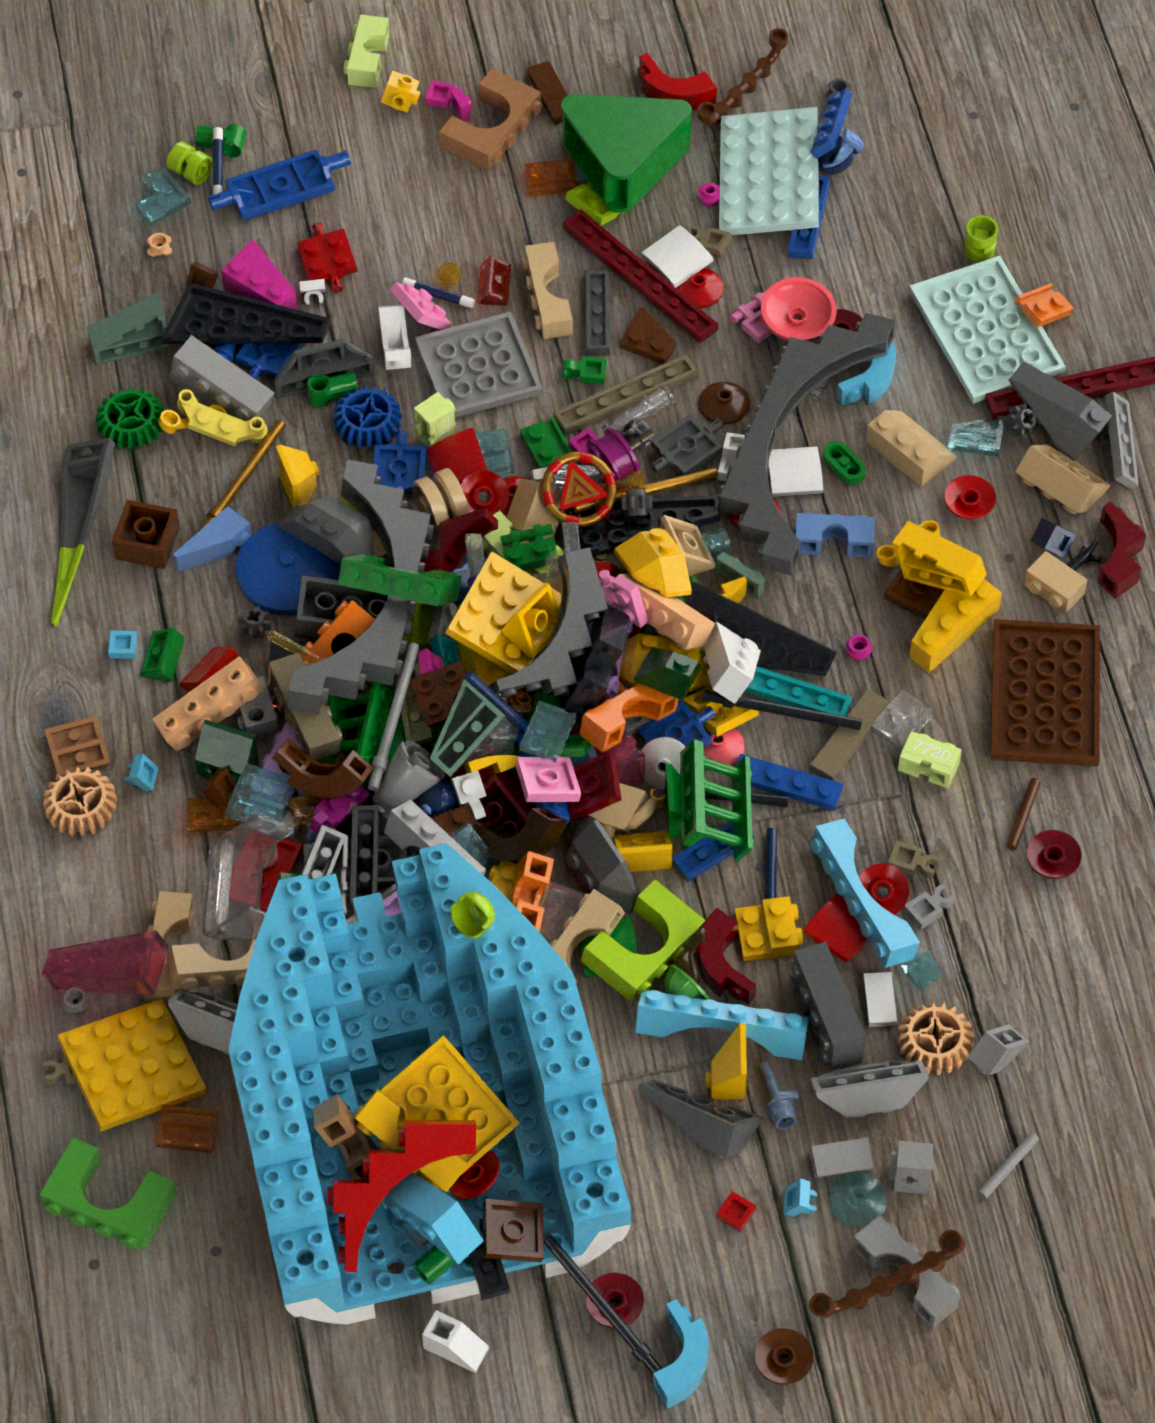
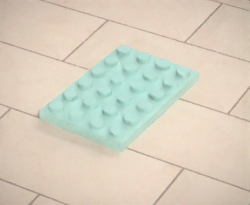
(769, 171)
(983, 327)

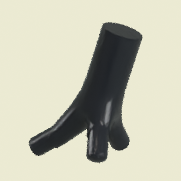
(1085, 556)

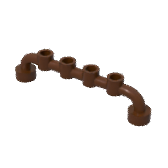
(710, 113)
(950, 1242)

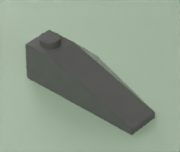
(1064, 412)
(712, 1127)

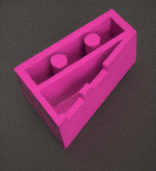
(256, 277)

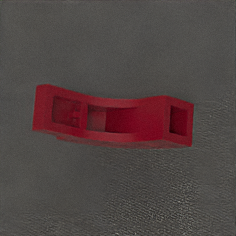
(714, 968)

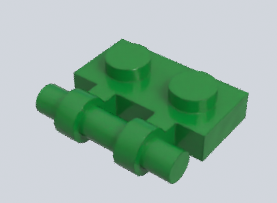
(531, 554)

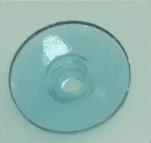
(854, 1210)

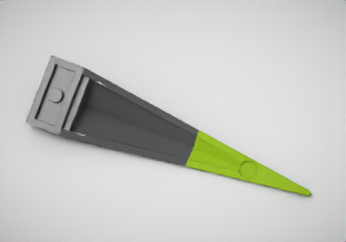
(83, 482)

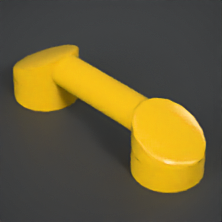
(170, 420)
(886, 553)

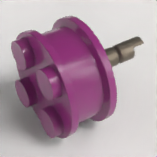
(617, 452)

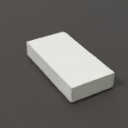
(880, 999)

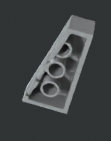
(219, 381)

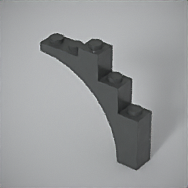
(580, 603)

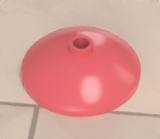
(800, 300)

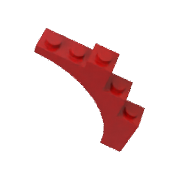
(358, 1198)

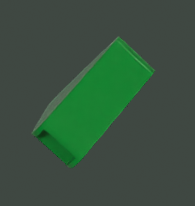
(624, 143)

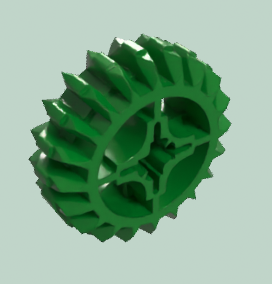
(129, 409)

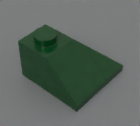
(668, 672)

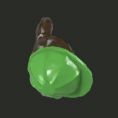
(683, 975)

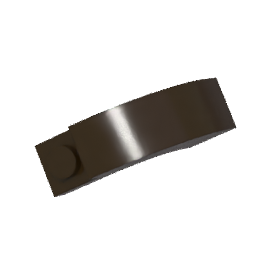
(538, 835)

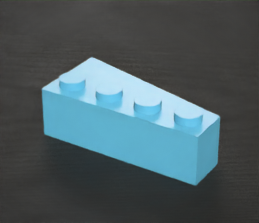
(433, 1216)

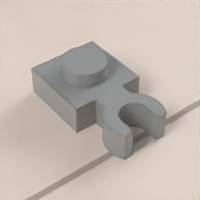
(927, 908)

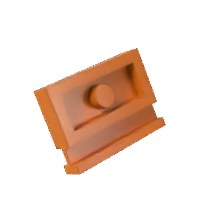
(1044, 305)

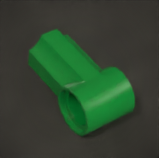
(233, 138)
(323, 389)
(432, 1265)

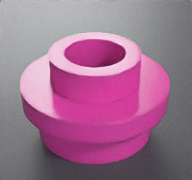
(709, 194)
(858, 641)

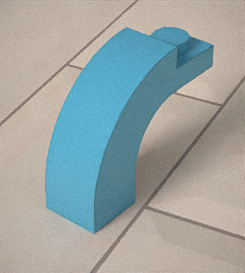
(871, 383)
(685, 1374)

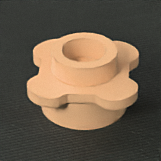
(159, 245)

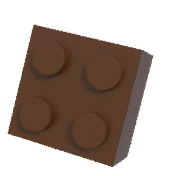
(145, 534)

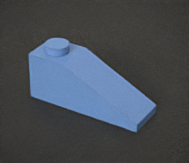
(214, 541)

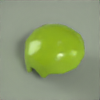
(470, 908)

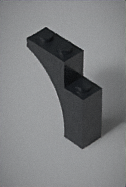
(593, 677)

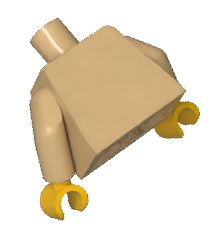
(628, 812)

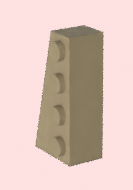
(313, 731)

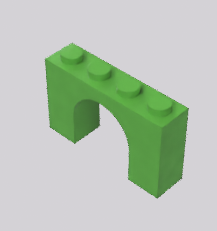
(131, 1223)

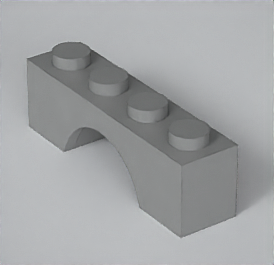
(413, 827)
(882, 1245)

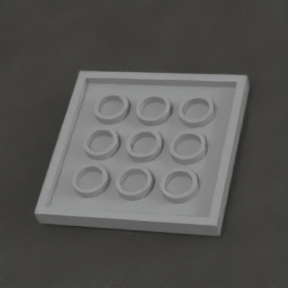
(479, 364)

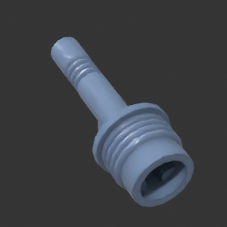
(781, 1103)

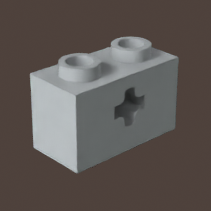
(911, 1167)

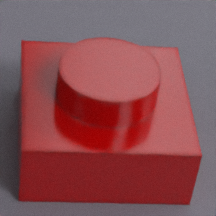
(736, 1211)

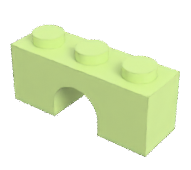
(369, 36)

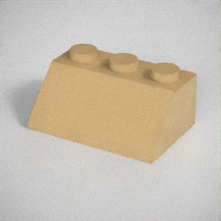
(908, 446)
(1061, 478)

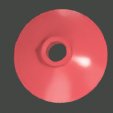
(727, 750)

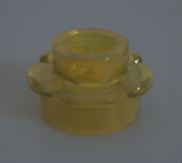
(449, 269)

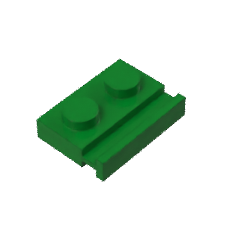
(545, 442)

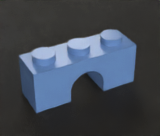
(854, 531)

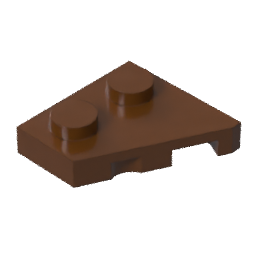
(647, 338)

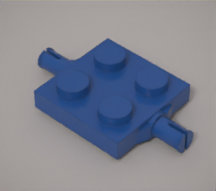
(266, 358)
(400, 463)
(680, 725)

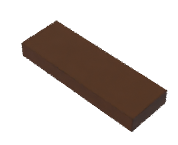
(552, 92)

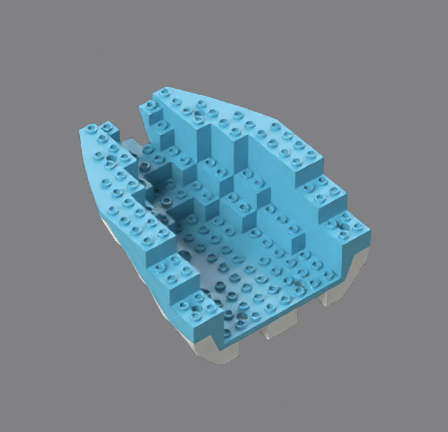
(353, 1007)

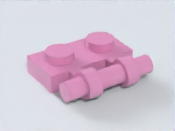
(752, 322)
(623, 596)

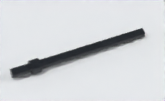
(784, 710)
(639, 1350)

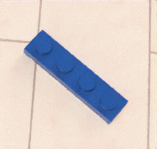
(831, 122)
(804, 241)
(794, 784)

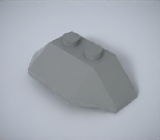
(205, 1018)
(870, 1087)

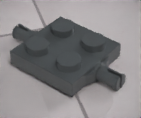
(687, 445)

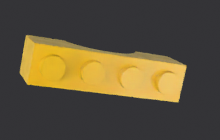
(380, 1117)

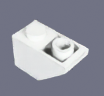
(454, 1341)

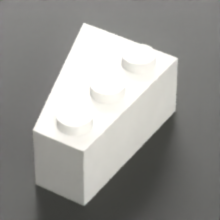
(730, 662)

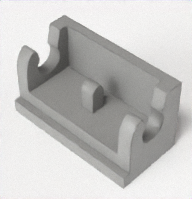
(841, 1157)

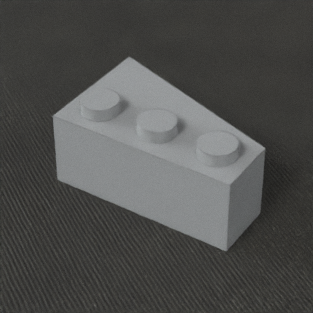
(329, 857)

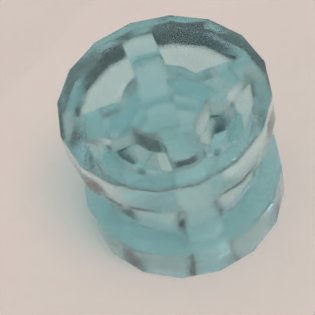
(717, 541)

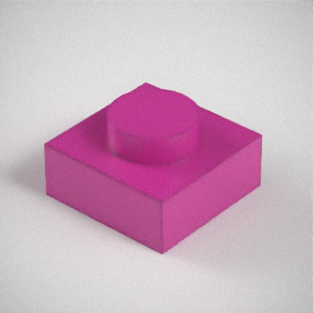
(439, 94)
(461, 104)
(578, 443)
(429, 661)

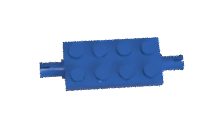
(280, 184)

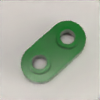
(846, 464)

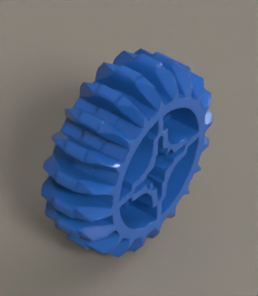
(373, 417)

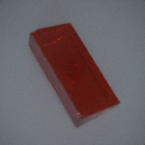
(494, 282)

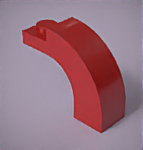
(661, 86)

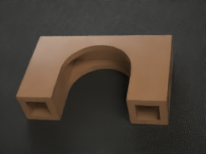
(486, 145)

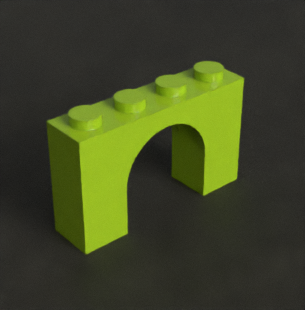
(632, 972)

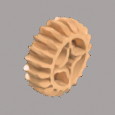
(70, 814)
(954, 1033)

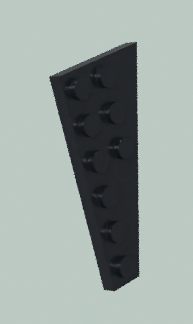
(236, 319)
(618, 527)
(779, 644)

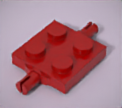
(327, 256)

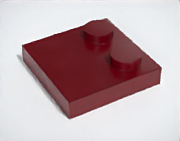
(597, 784)

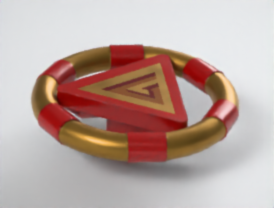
(578, 488)

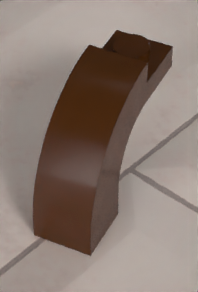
(318, 778)

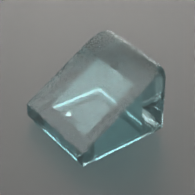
(922, 969)

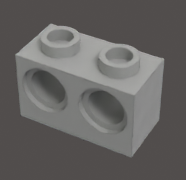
(258, 708)

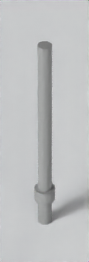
(380, 762)

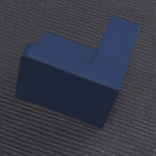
(1053, 537)

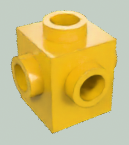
(401, 92)

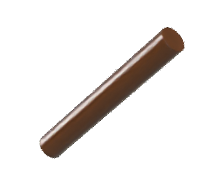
(1023, 814)

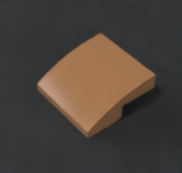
(77, 745)

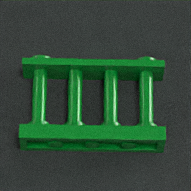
(372, 722)
(695, 806)

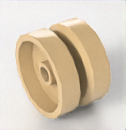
(440, 497)

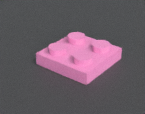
(420, 305)
(548, 781)

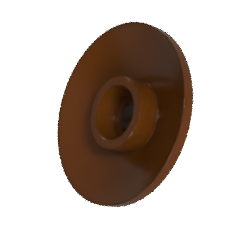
(727, 410)
(787, 1344)

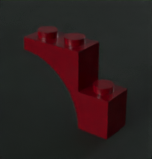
(453, 539)
(1128, 539)

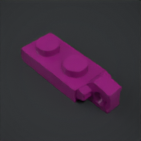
(336, 810)

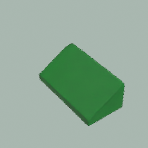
(163, 654)

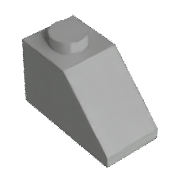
(997, 1049)

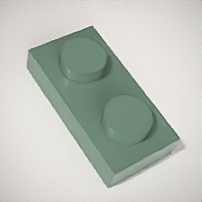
(732, 569)

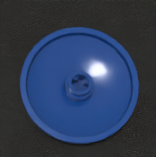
(273, 566)

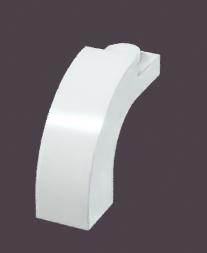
(394, 337)

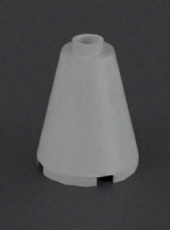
(407, 776)

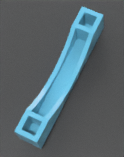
(888, 934)
(778, 1032)

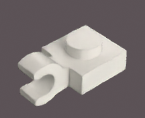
(470, 790)

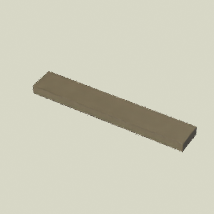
(624, 395)

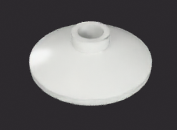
(661, 750)

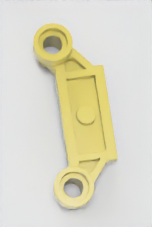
(218, 424)

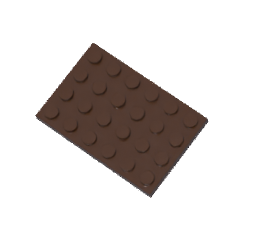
(1045, 693)

